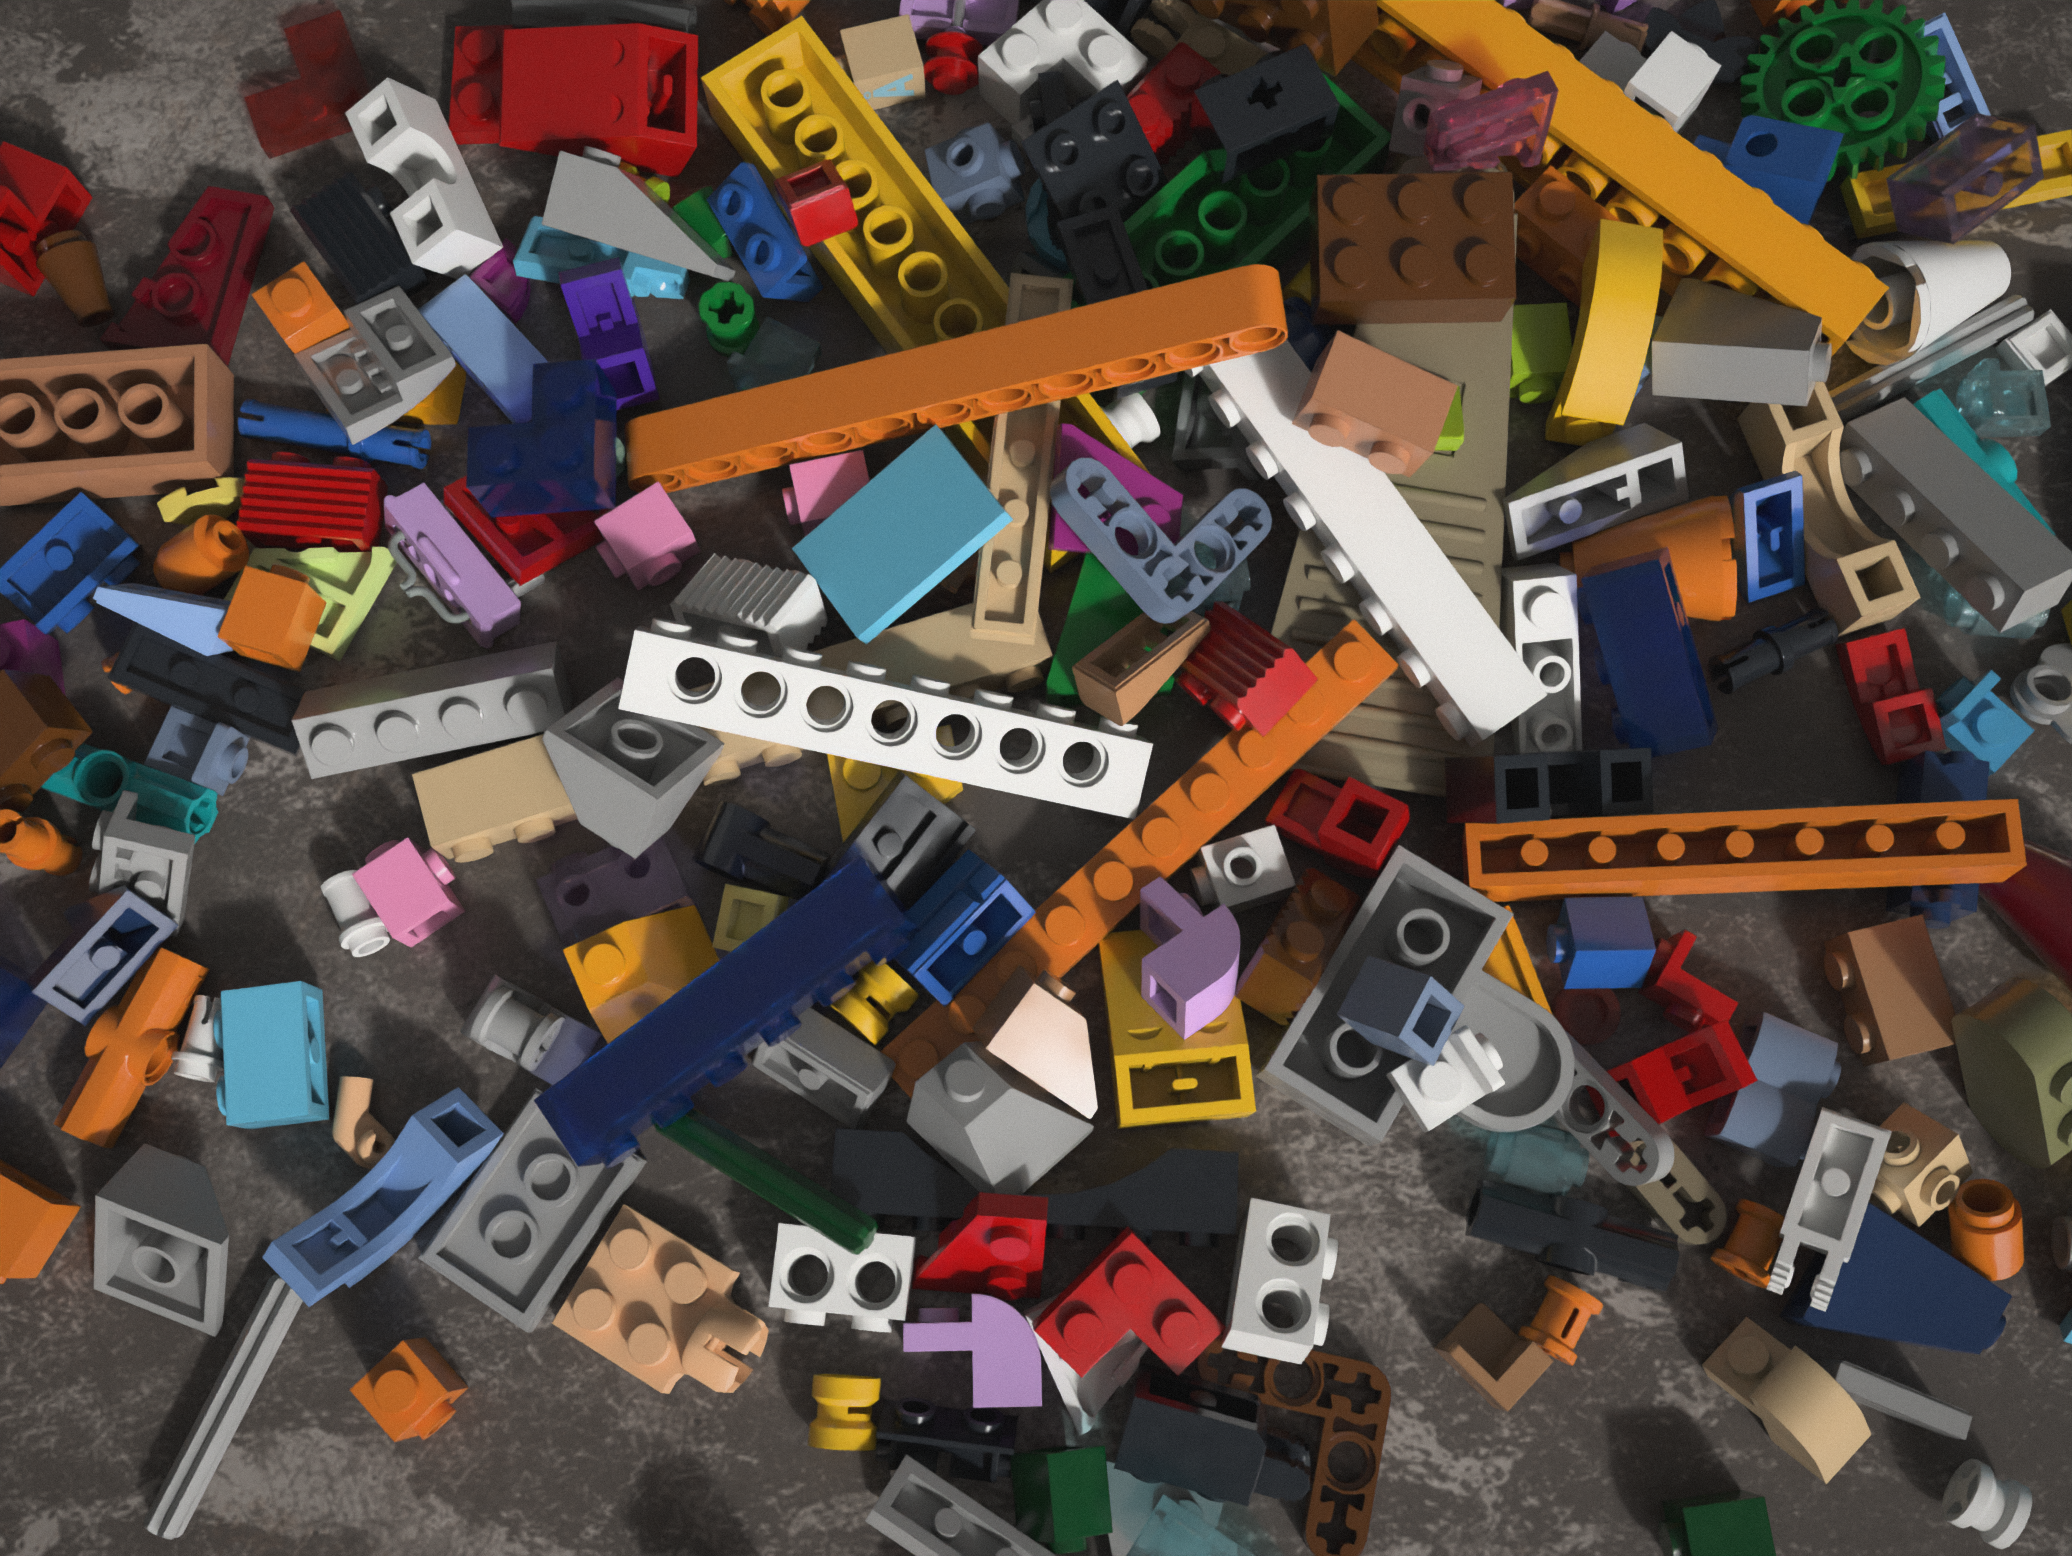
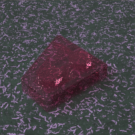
(1493, 124)

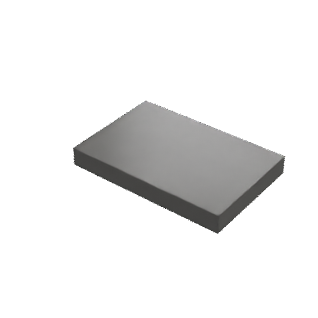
(526, 1219)

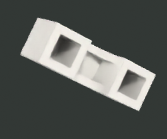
(444, 216)

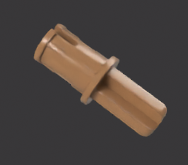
(1584, 24)

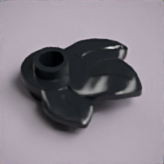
(1705, 28)

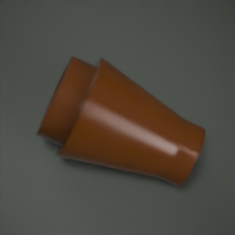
(76, 275)

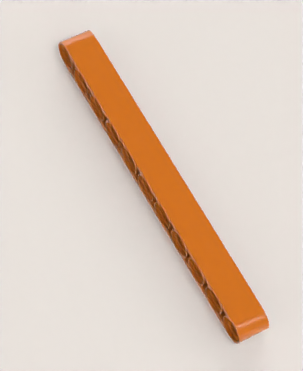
(960, 379)

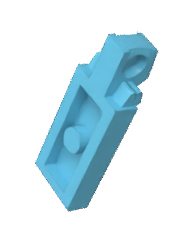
(550, 251)

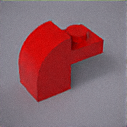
(1347, 825)
(1682, 1073)

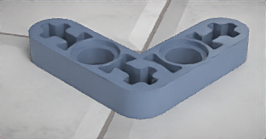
(1158, 559)

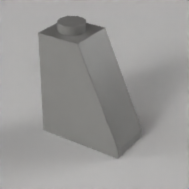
(1737, 348)

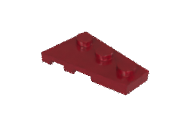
(203, 280)

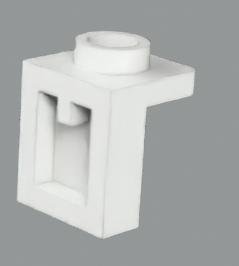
(1459, 1077)

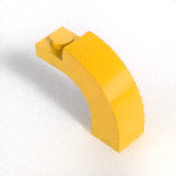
(1611, 334)

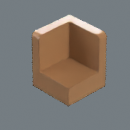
(1493, 1357)

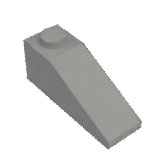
(620, 210)
(1597, 489)

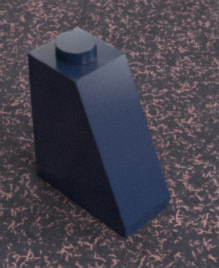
(1903, 1293)

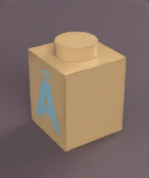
(883, 61)

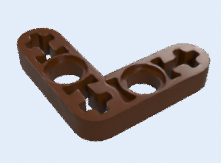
(1336, 1425)

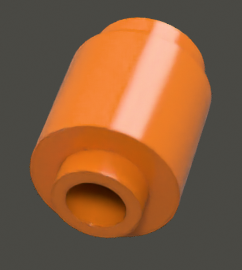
(201, 556)
(1987, 1229)

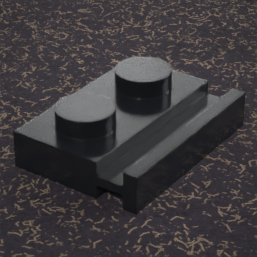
(906, 838)

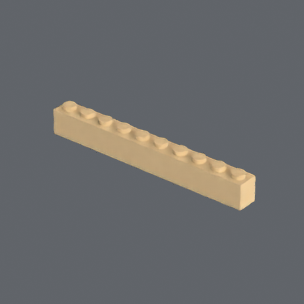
(520, 795)

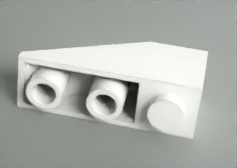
(1542, 628)

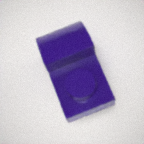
(610, 329)

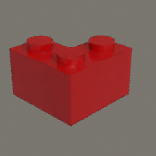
(34, 203)

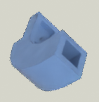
(391, 1203)

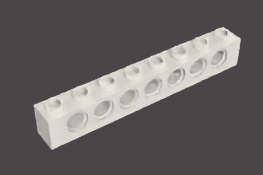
(1107, 786)

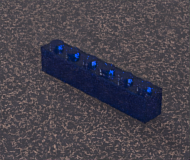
(727, 1014)

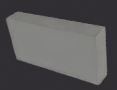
(1899, 1400)

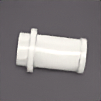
(357, 919)
(199, 1053)

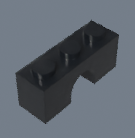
(1548, 785)

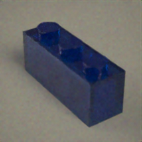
(1648, 654)

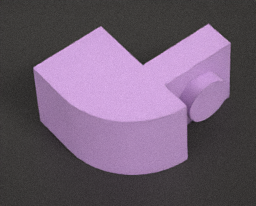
(1196, 958)
(1002, 1347)

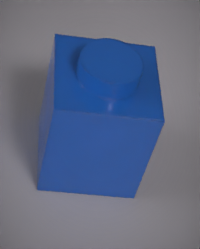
(1601, 942)

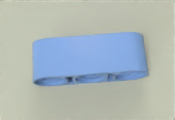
(485, 346)

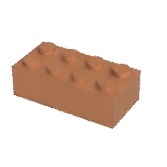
(114, 424)

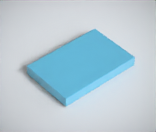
(901, 534)

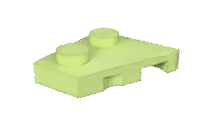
(342, 579)

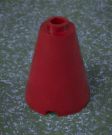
(2039, 906)

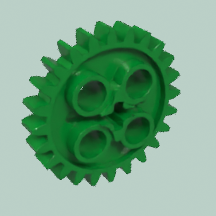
(1846, 82)

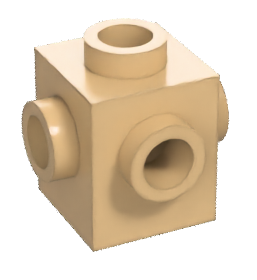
(1919, 1166)

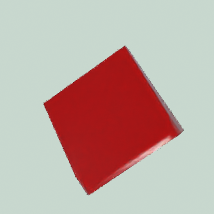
(817, 202)

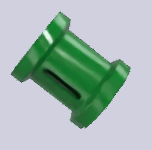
(715, 310)

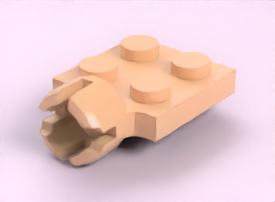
(661, 1308)

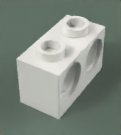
(1264, 1277)
(842, 1288)

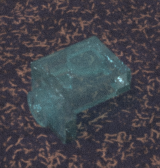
(2003, 401)

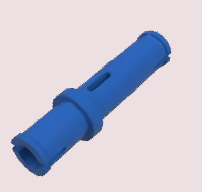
(322, 432)

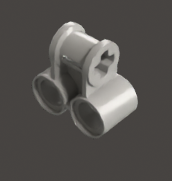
(529, 1031)

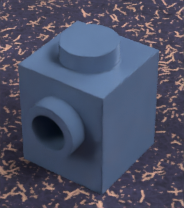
(1400, 1010)

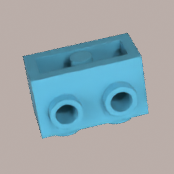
(272, 1055)

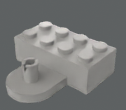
(1448, 932)

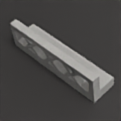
(940, 1520)

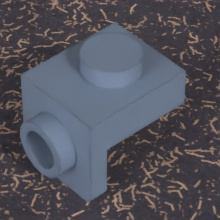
(199, 751)

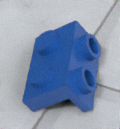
(763, 237)
(67, 564)

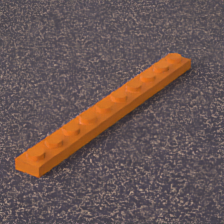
(1152, 847)

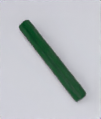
(773, 1180)

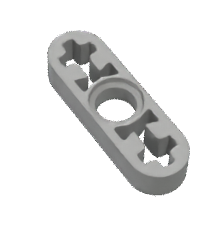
(1638, 1125)

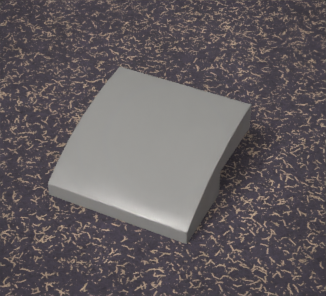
(376, 366)

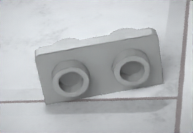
(144, 858)

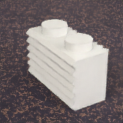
(752, 603)

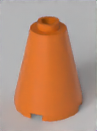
(1698, 547)

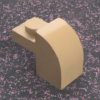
(1793, 1396)

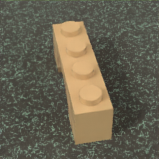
(1846, 564)

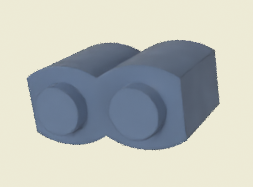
(1778, 1111)

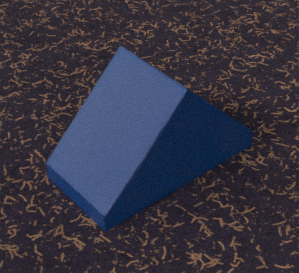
(1769, 536)

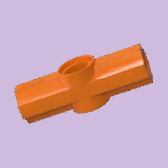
(131, 1047)

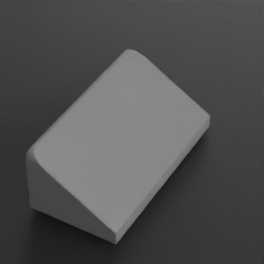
(828, 1068)

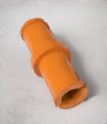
(37, 844)

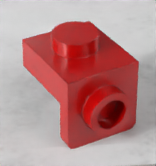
(1686, 999)

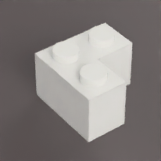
(1055, 38)
(1665, 83)

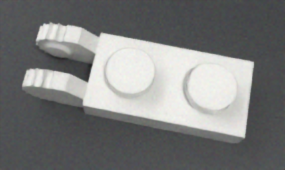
(1830, 1199)

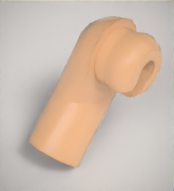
(355, 1127)

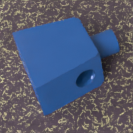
(1780, 159)

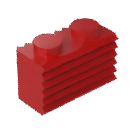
(1165, 99)
(312, 505)
(1244, 672)

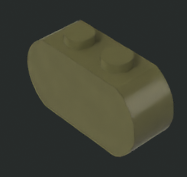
(2019, 1069)

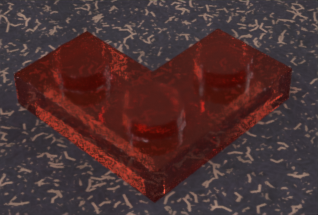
(316, 103)

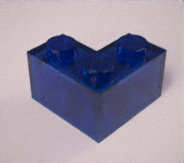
(557, 459)

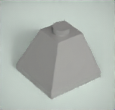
(627, 768)
(993, 1120)
(163, 1239)

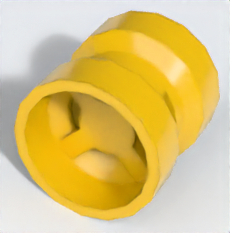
(886, 990)
(844, 1412)

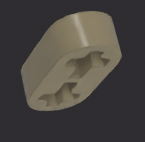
(1692, 1188)

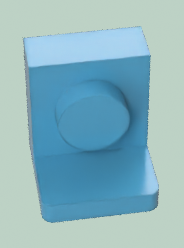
(1980, 722)

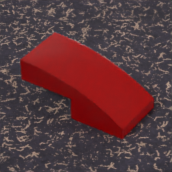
(1887, 696)

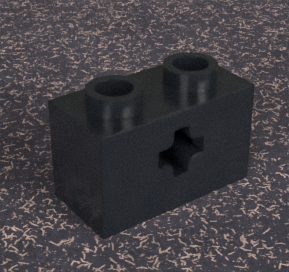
(1263, 112)

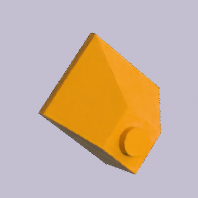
(639, 966)

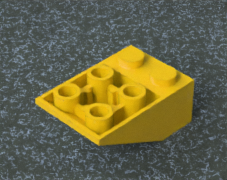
(1155, 1070)

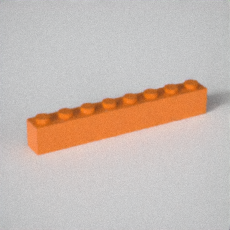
(1746, 851)

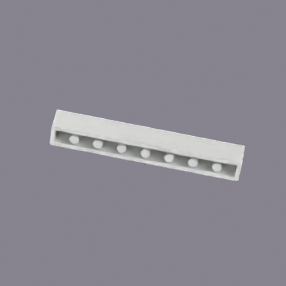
(1377, 547)

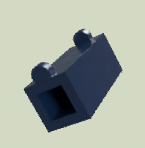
(1931, 779)

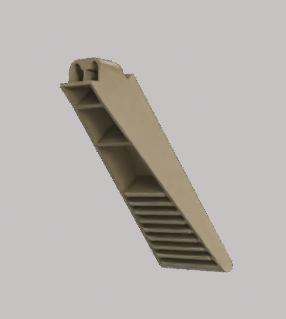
(1458, 498)

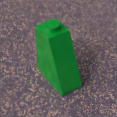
(1095, 614)

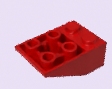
(603, 89)

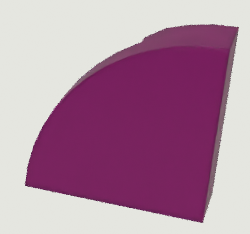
(501, 285)

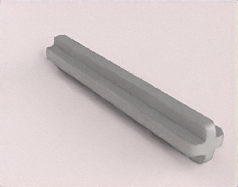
(1949, 349)
(223, 1410)

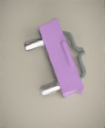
(452, 566)

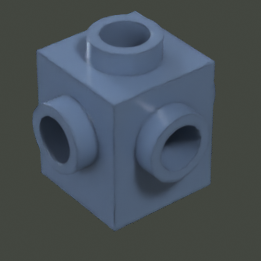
(976, 173)

